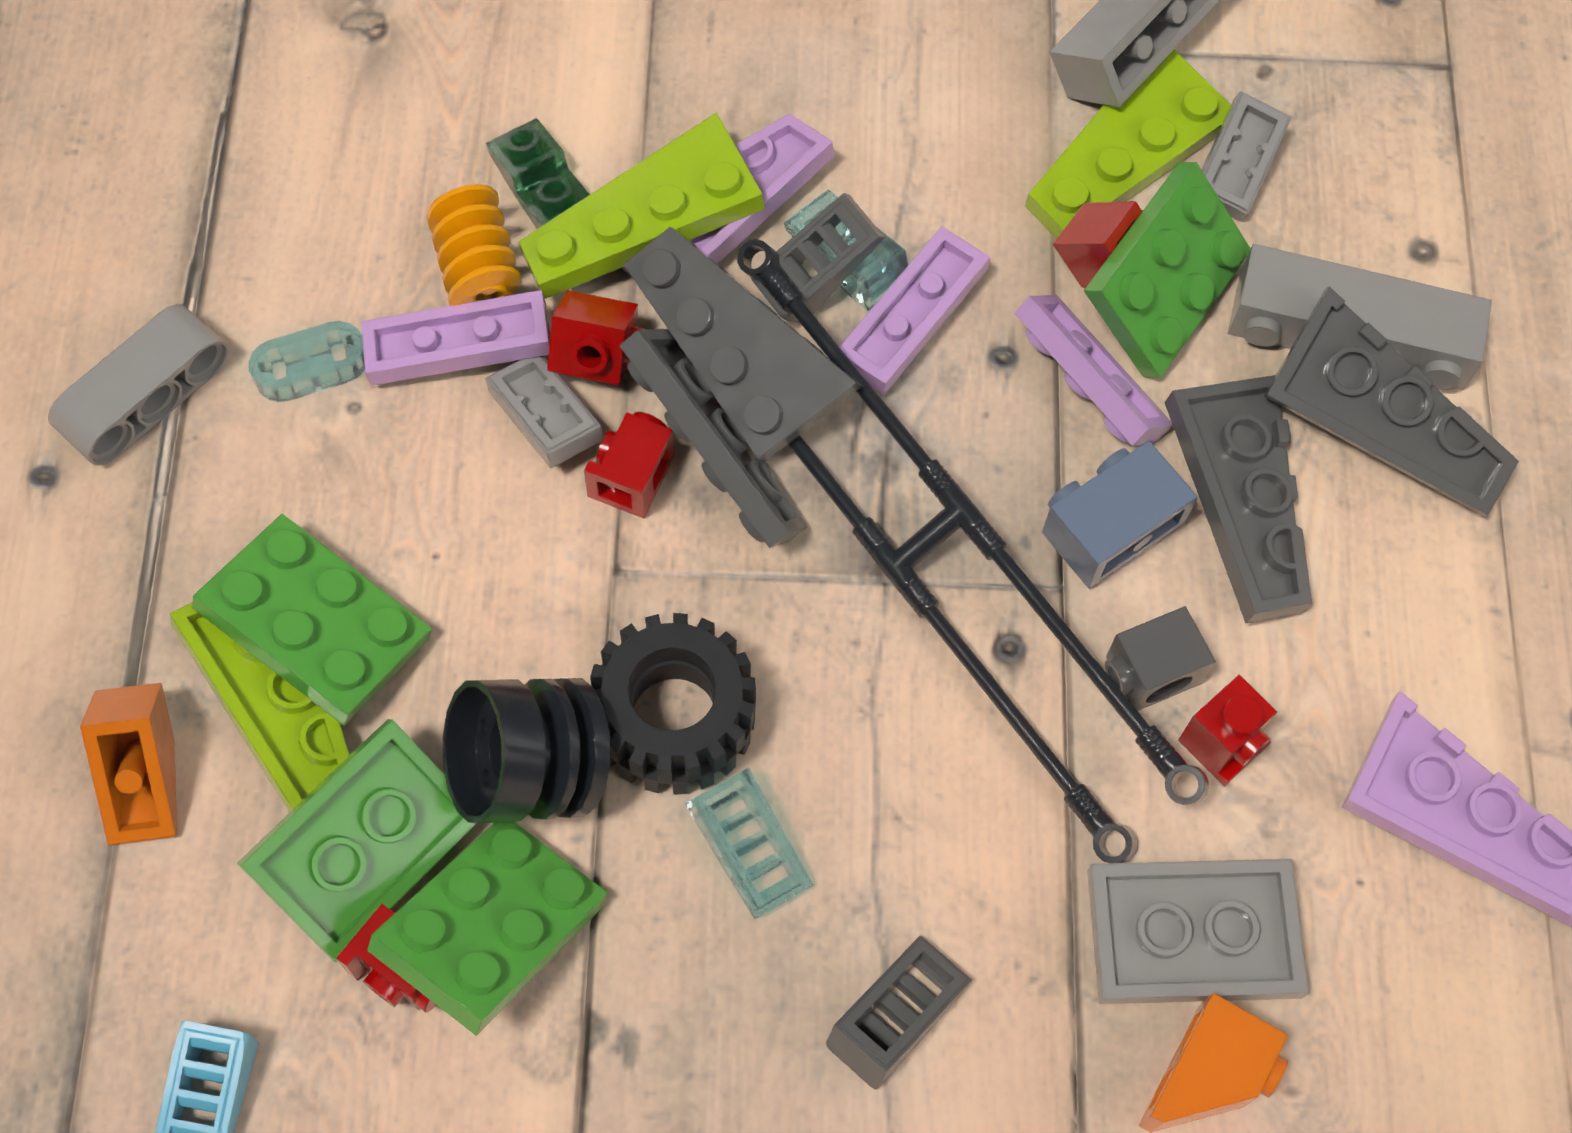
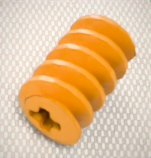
(472, 245)

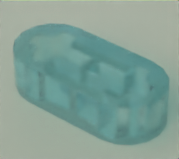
(307, 361)

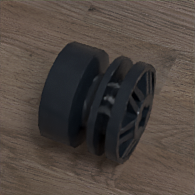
(525, 749)

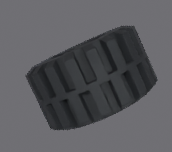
(685, 654)

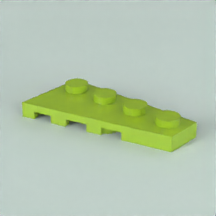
(1131, 144)
(685, 185)
(280, 725)

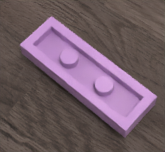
(914, 308)
(455, 337)
(1092, 370)

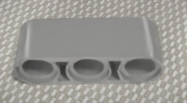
(138, 384)

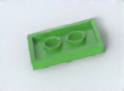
(1168, 270)
(312, 618)
(358, 839)
(487, 924)

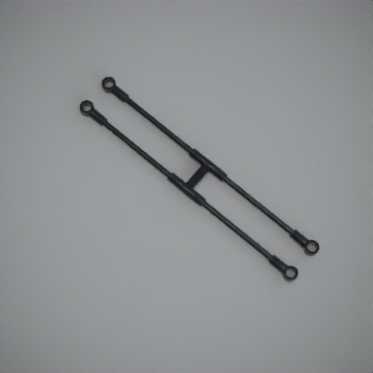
(963, 514)

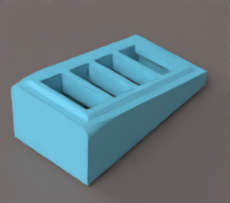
(185, 1067)

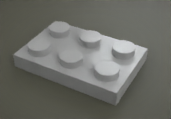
(1196, 931)

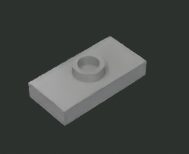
(1244, 152)
(544, 410)

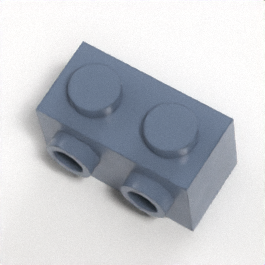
(1117, 512)

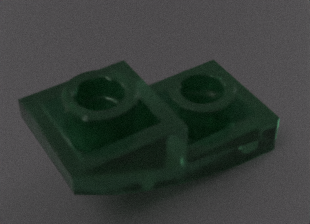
(536, 171)

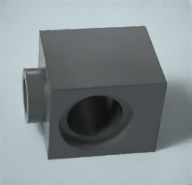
(1159, 659)

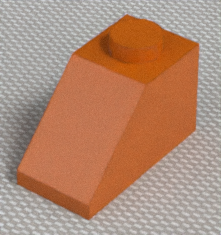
(132, 762)
(1217, 1066)

